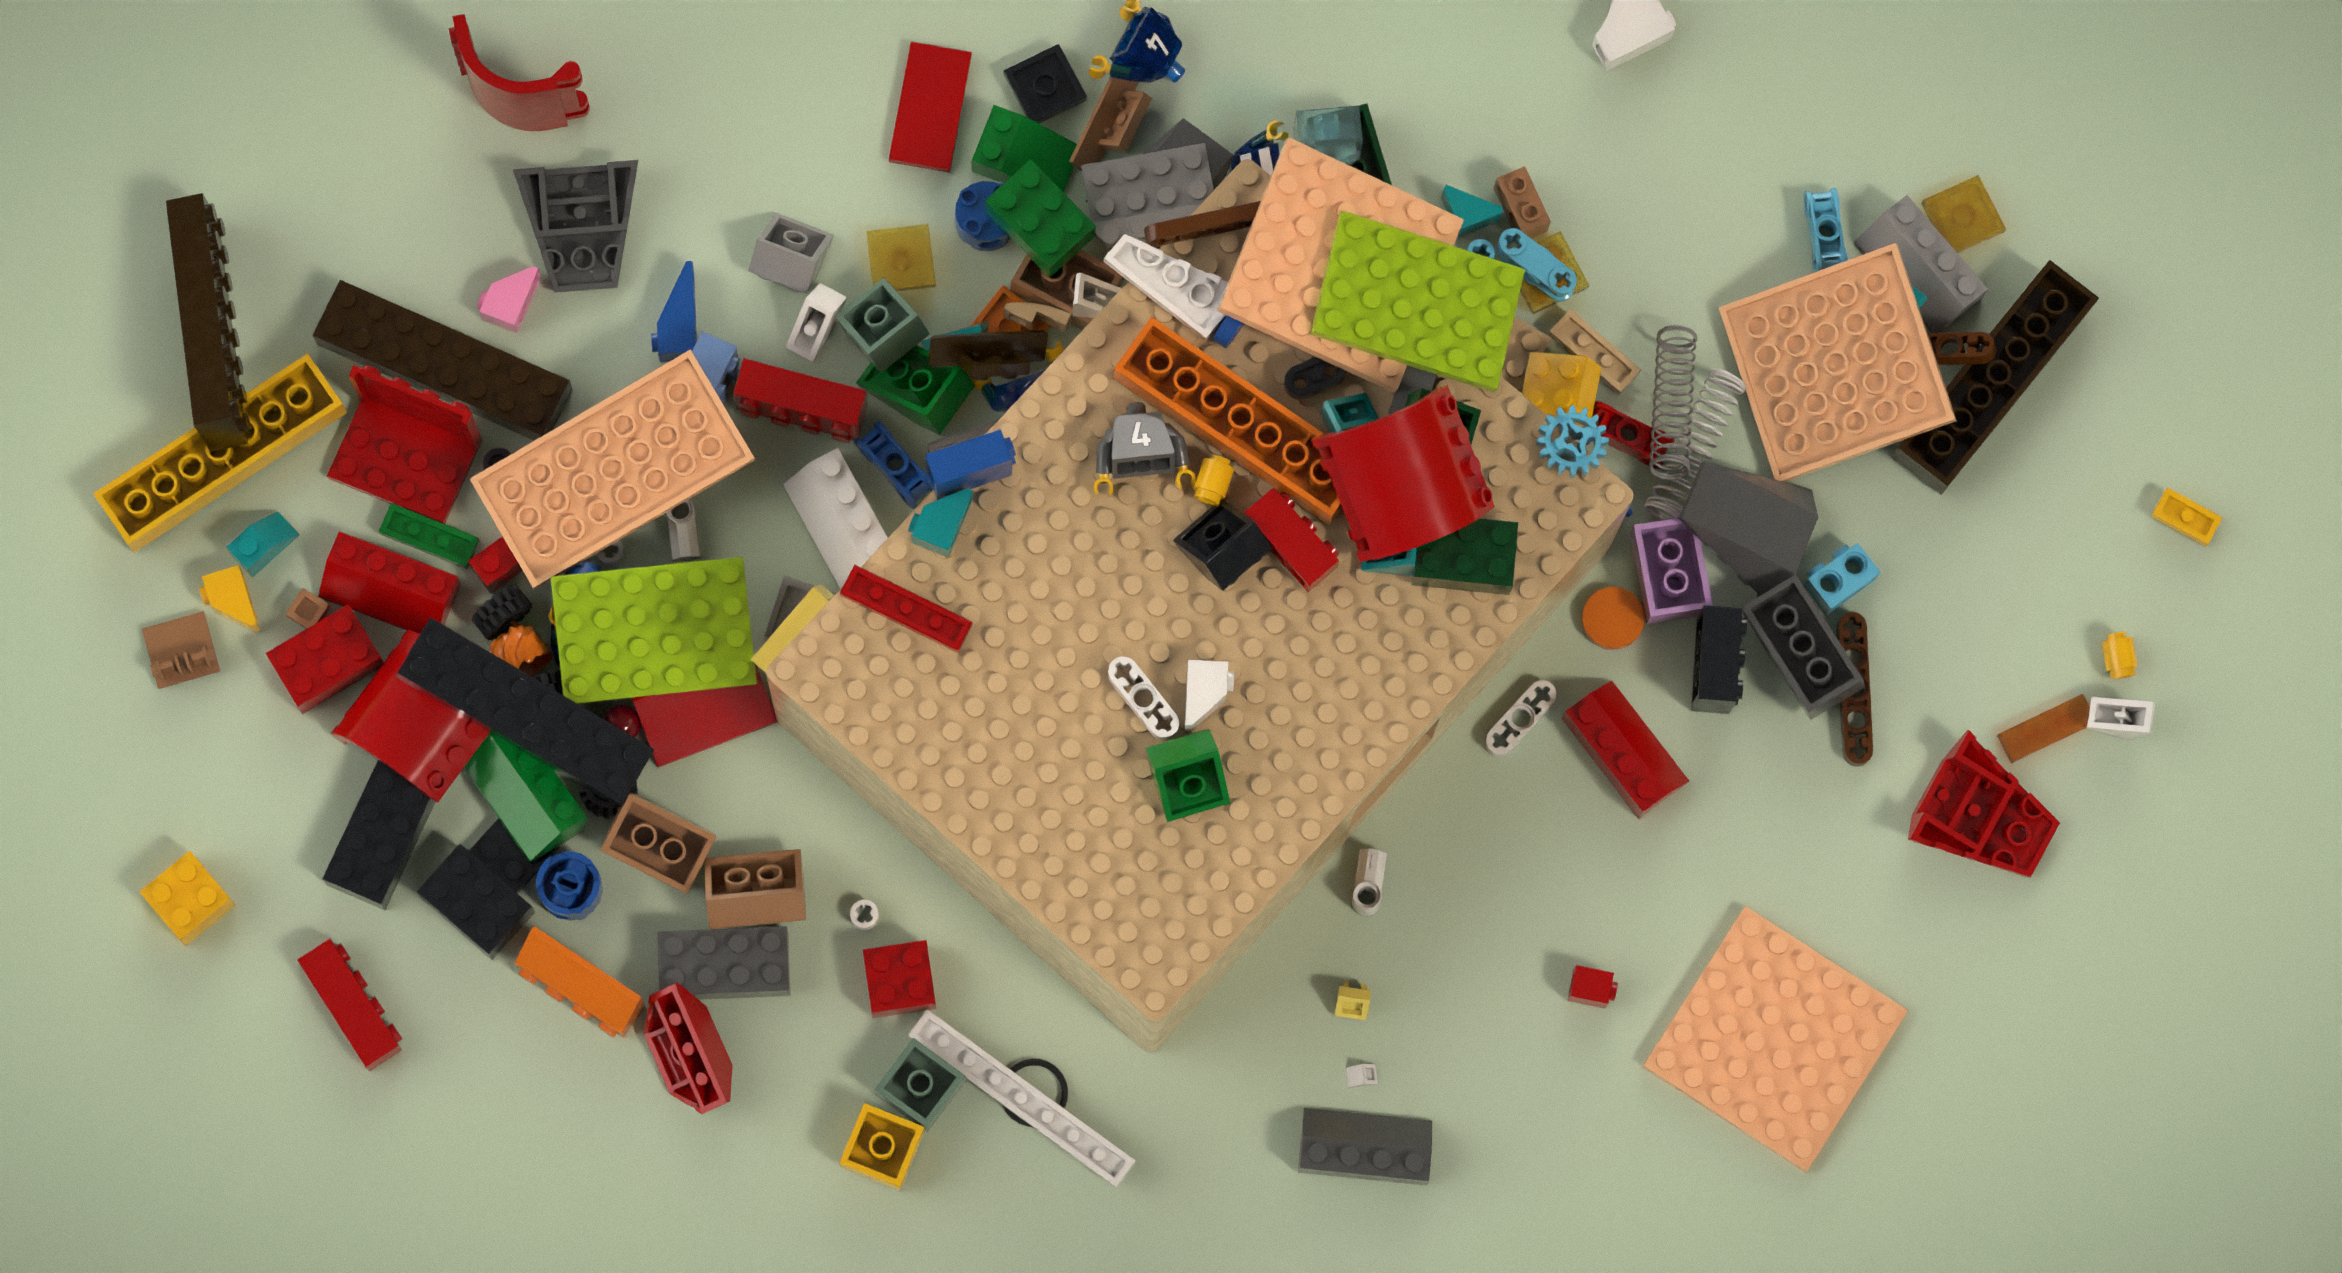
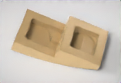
(1028, 313)

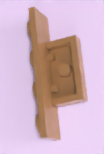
(1112, 122)

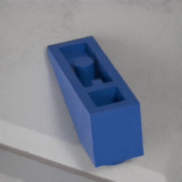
(677, 321)

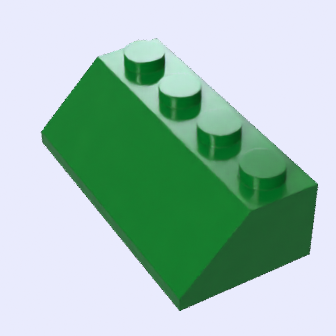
(525, 797)

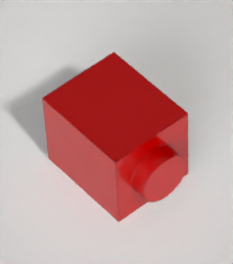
(1592, 987)

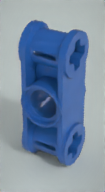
(879, 449)

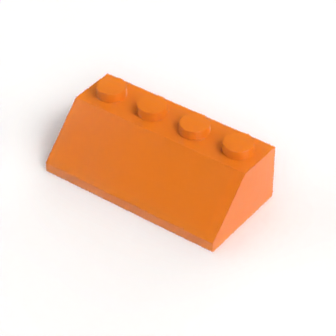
(579, 983)

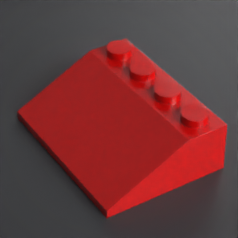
(702, 719)

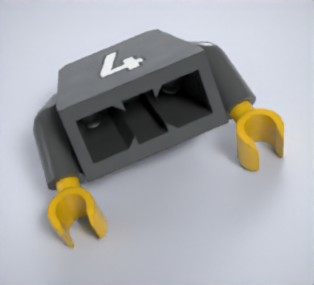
(1141, 447)

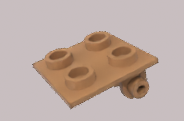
(180, 650)

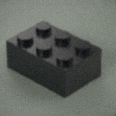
(1718, 659)
(475, 901)

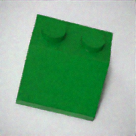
(1188, 775)

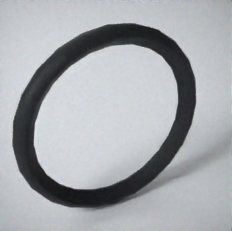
(1038, 1062)

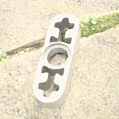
(1164, 712)
(1498, 730)

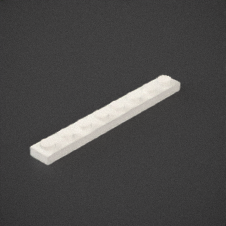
(1023, 1099)

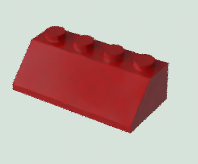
(386, 584)
(1624, 748)

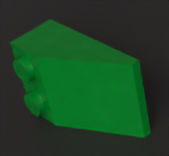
(1013, 140)
(919, 391)

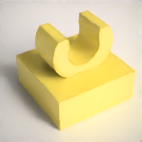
(1352, 1002)

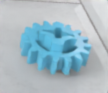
(1576, 454)

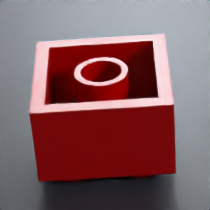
(899, 979)

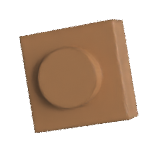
(307, 609)

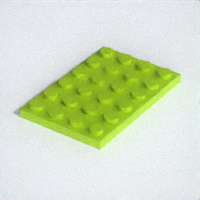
(1417, 301)
(653, 630)

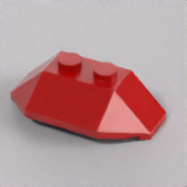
(688, 1049)

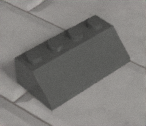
(1365, 1146)

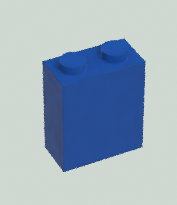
(970, 464)

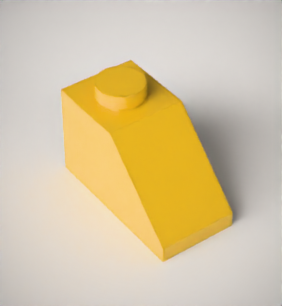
(230, 597)

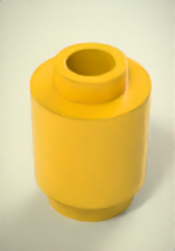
(1213, 480)
(2119, 655)

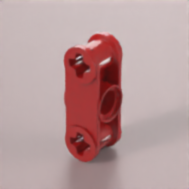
(1640, 446)

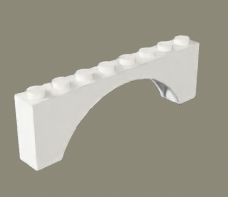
(1632, 30)

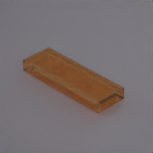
(2045, 729)

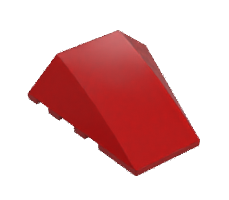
(1982, 812)

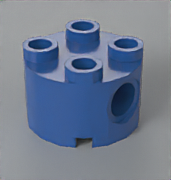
(974, 223)
(569, 885)

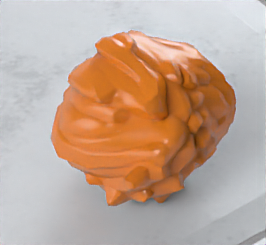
(522, 649)

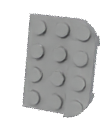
(1145, 190)

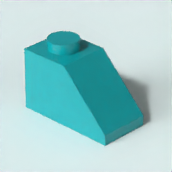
(941, 522)
(262, 542)

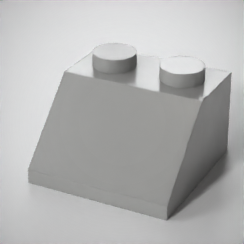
(790, 253)

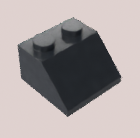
(1223, 544)

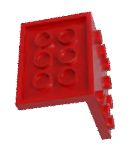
(406, 445)

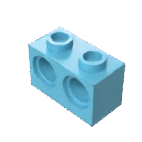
(1845, 582)

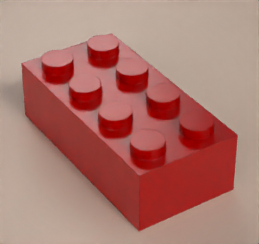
(800, 400)

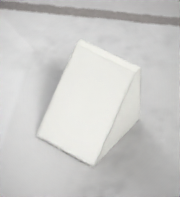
(1361, 1075)

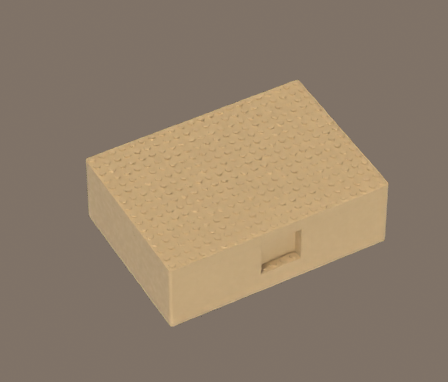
(1034, 769)

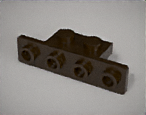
(989, 353)

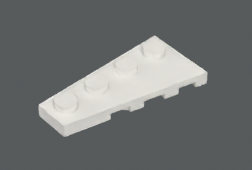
(1171, 283)

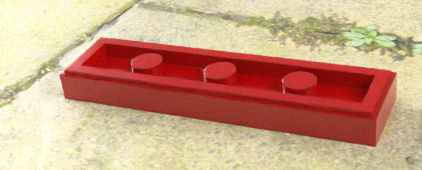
(906, 608)

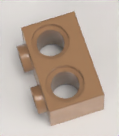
(1522, 203)

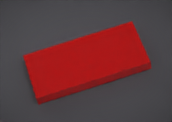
(930, 107)

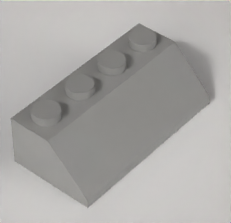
(1929, 262)

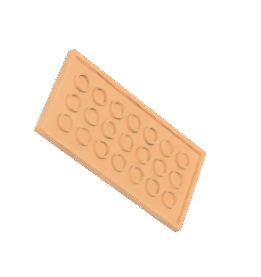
(612, 469)

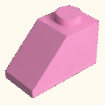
(509, 299)

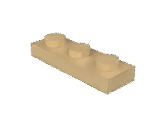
(1582, 339)

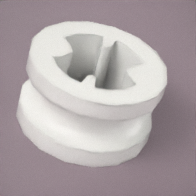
(616, 557)
(854, 915)

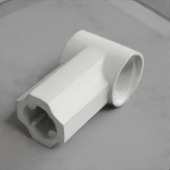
(684, 535)
(1369, 879)

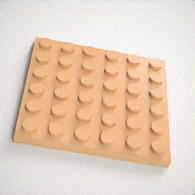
(1290, 244)
(1837, 363)
(1775, 1039)

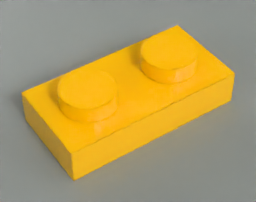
(2186, 517)

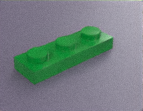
(429, 536)

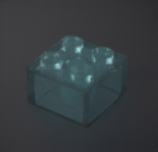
(1331, 131)

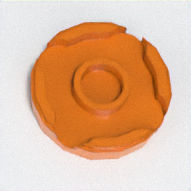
(1613, 618)

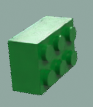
(1040, 218)

